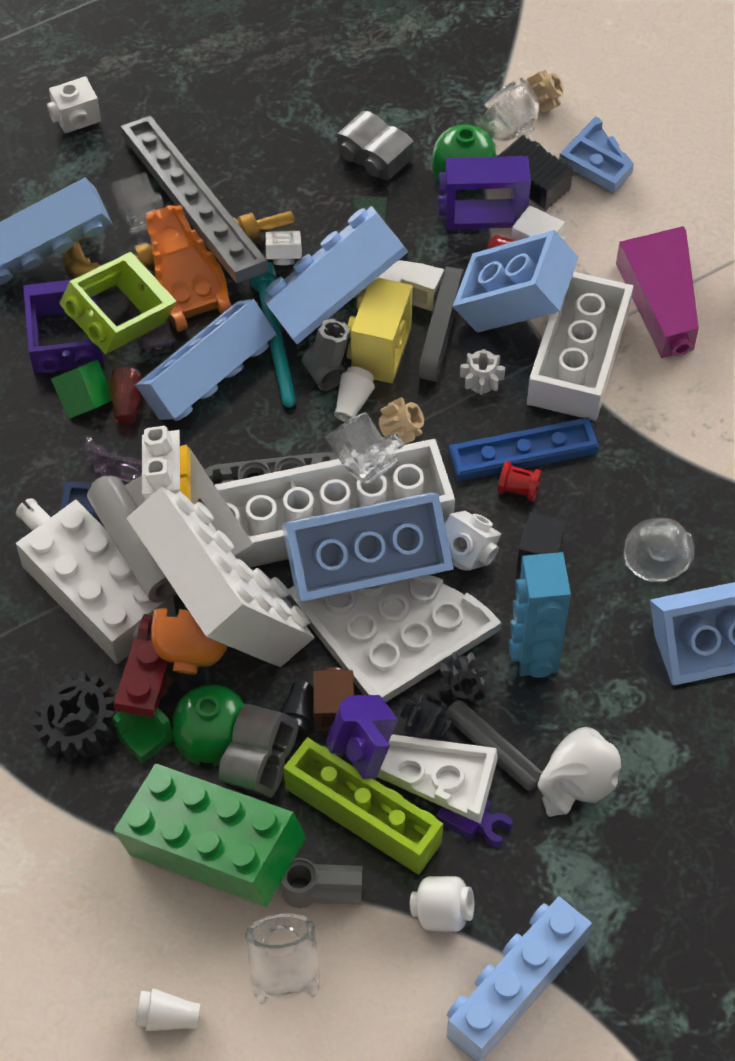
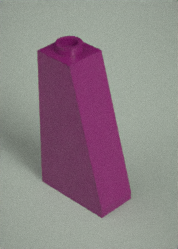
(662, 288)

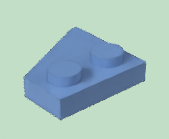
(598, 157)

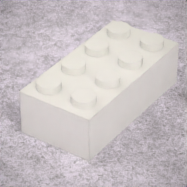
(580, 347)

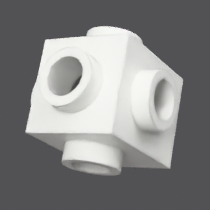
(74, 105)
(471, 540)

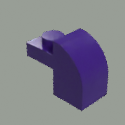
(362, 732)

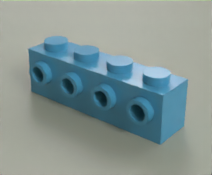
(540, 614)

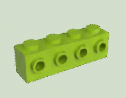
(363, 805)

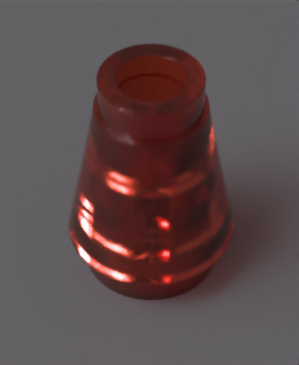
(125, 394)

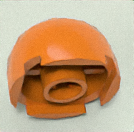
(183, 642)

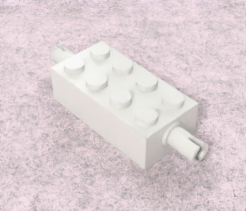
(86, 575)

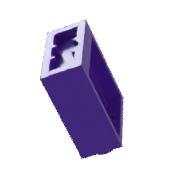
(484, 174)
(42, 301)

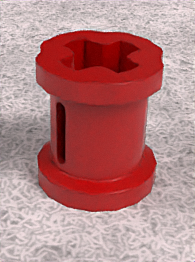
(519, 481)

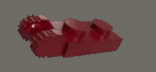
(142, 676)

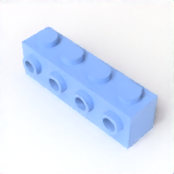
(50, 227)
(206, 360)
(518, 979)

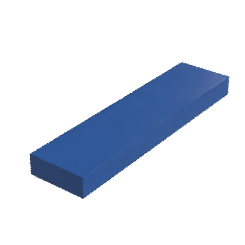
(523, 449)

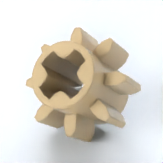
(547, 88)
(401, 419)

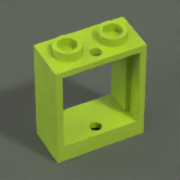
(128, 275)

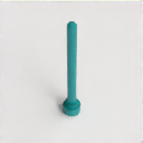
(277, 346)

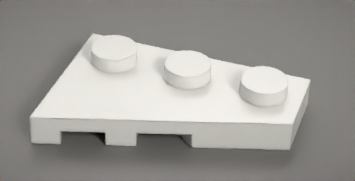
(442, 772)

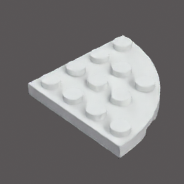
(397, 630)

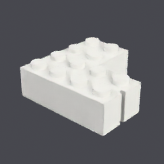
(219, 591)

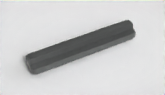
(484, 735)

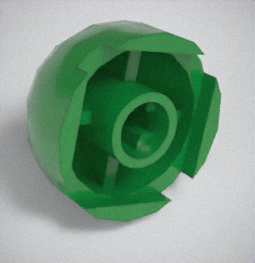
(461, 142)
(205, 723)

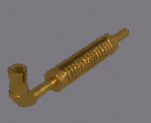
(77, 264)

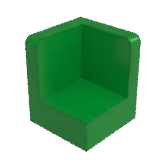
(82, 389)
(143, 734)

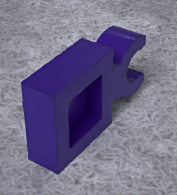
(468, 827)

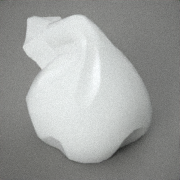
(579, 769)

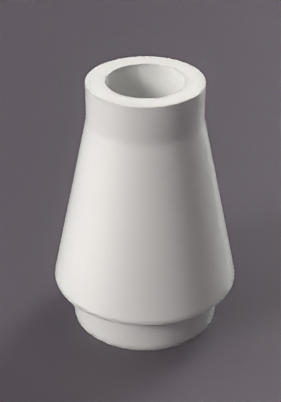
(353, 392)
(166, 1012)

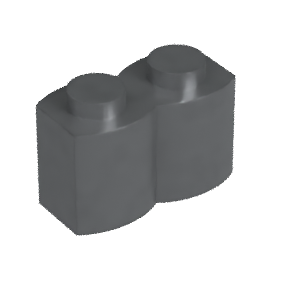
(375, 145)
(258, 750)

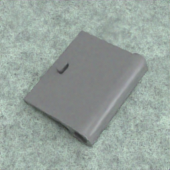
(117, 501)

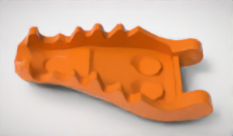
(185, 266)

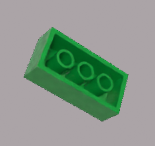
(211, 834)

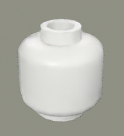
(442, 904)

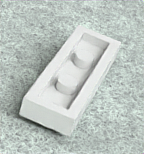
(283, 247)

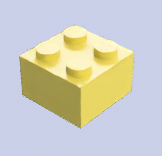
(381, 328)

